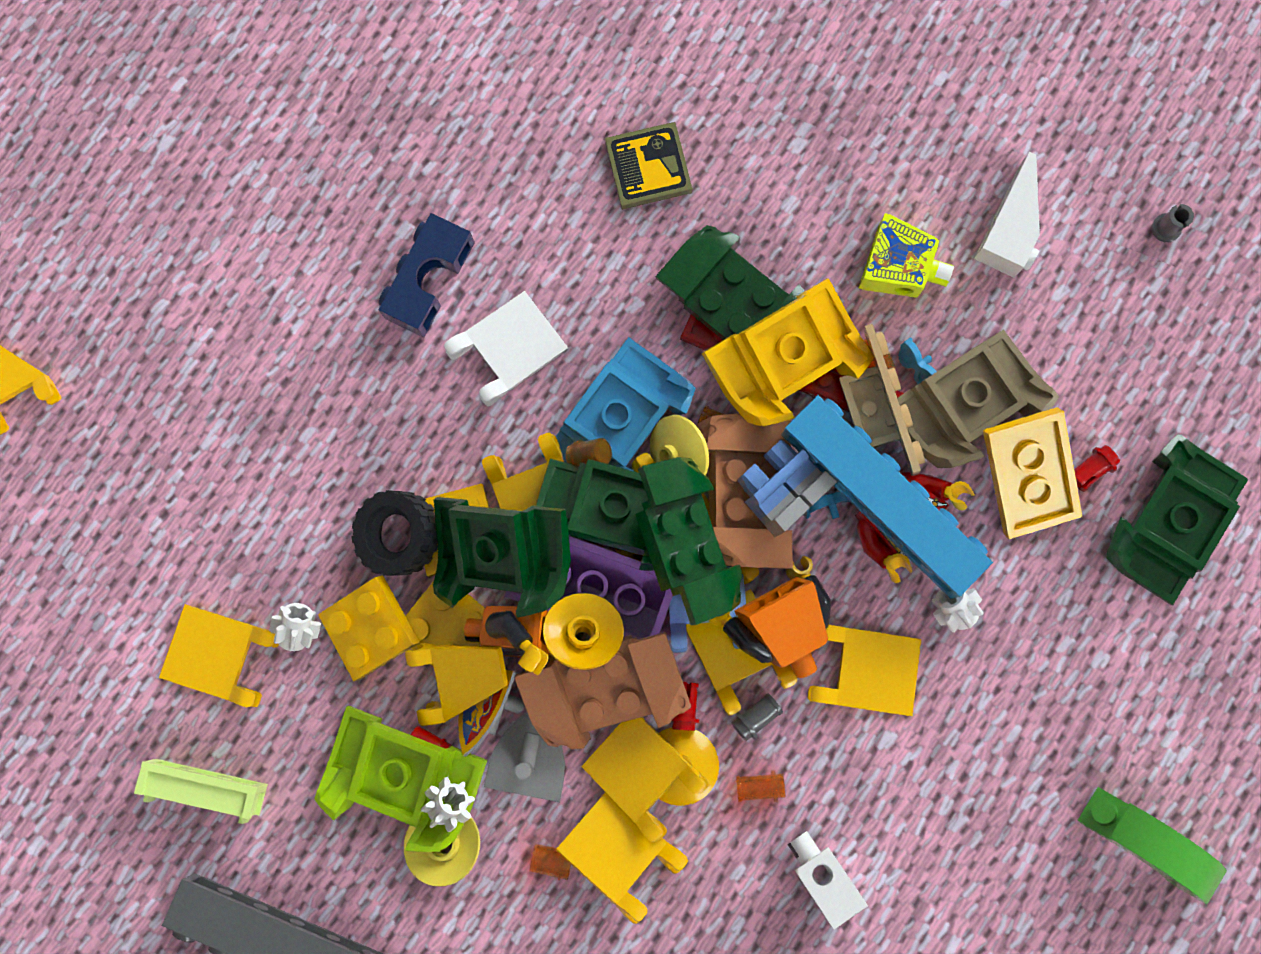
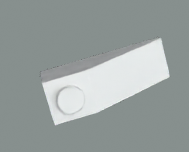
(1015, 226)

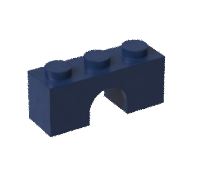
(435, 246)

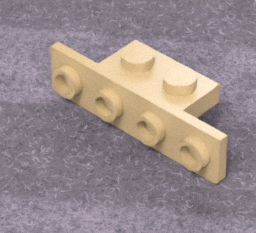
(876, 406)

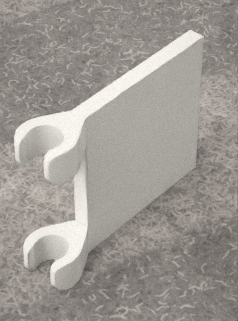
(512, 342)

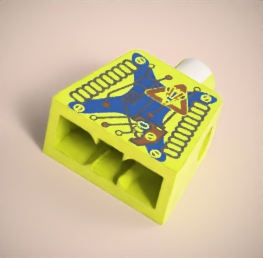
(903, 260)

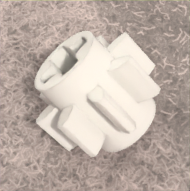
(958, 612)
(294, 627)
(442, 813)

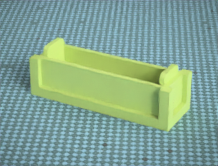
(200, 788)

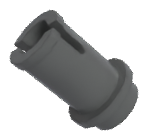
(1169, 225)
(756, 717)

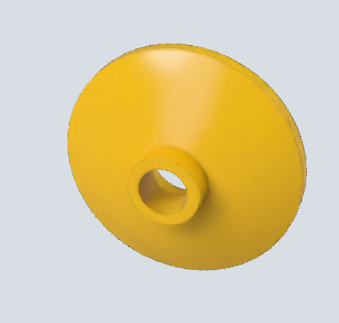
(583, 614)
(699, 754)

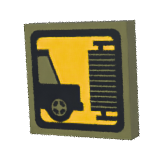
(648, 165)

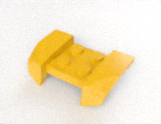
(787, 353)

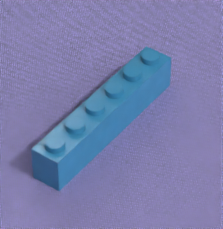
(888, 498)

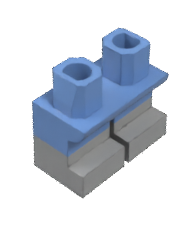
(788, 492)

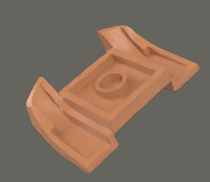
(732, 450)
(633, 684)

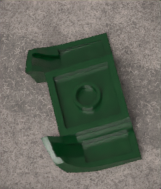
(720, 284)
(598, 503)
(1177, 521)
(684, 540)
(501, 552)

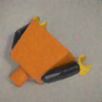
(783, 622)
(517, 636)

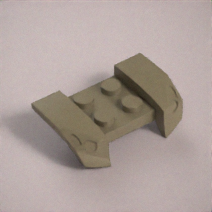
(973, 396)

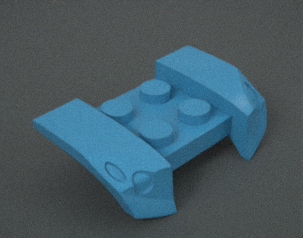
(626, 403)

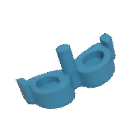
(911, 358)
(828, 500)

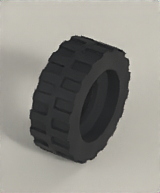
(368, 533)

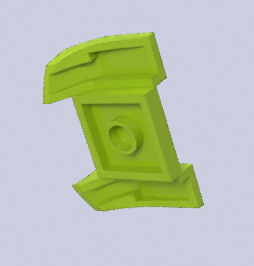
(390, 775)

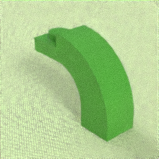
(1155, 844)

